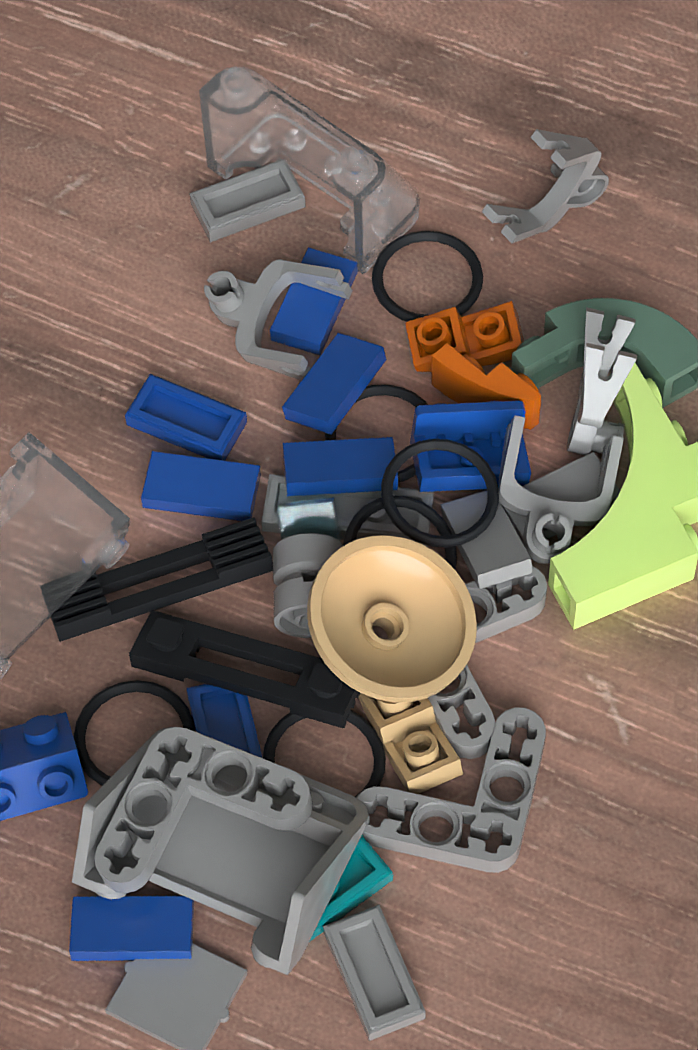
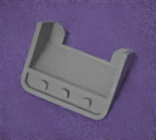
(233, 862)

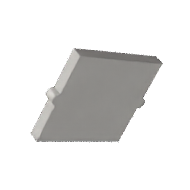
(178, 997)

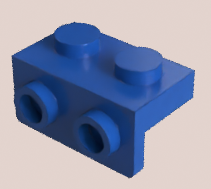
(475, 425)
(39, 766)

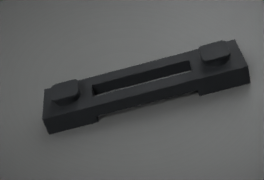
(233, 551)
(169, 648)

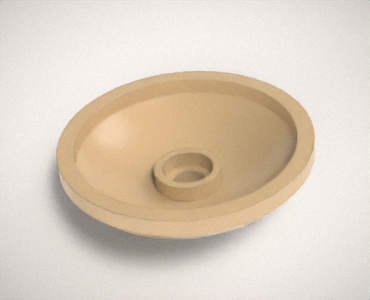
(408, 595)

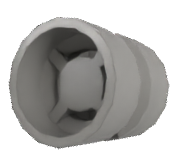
(294, 570)

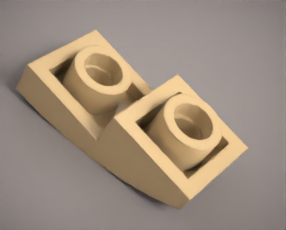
(413, 742)

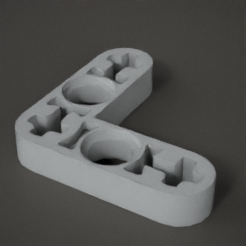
(475, 707)
(196, 780)
(486, 815)

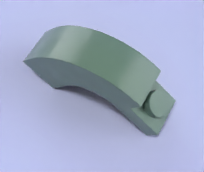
(662, 345)

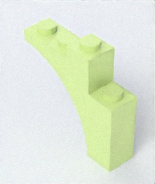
(647, 534)

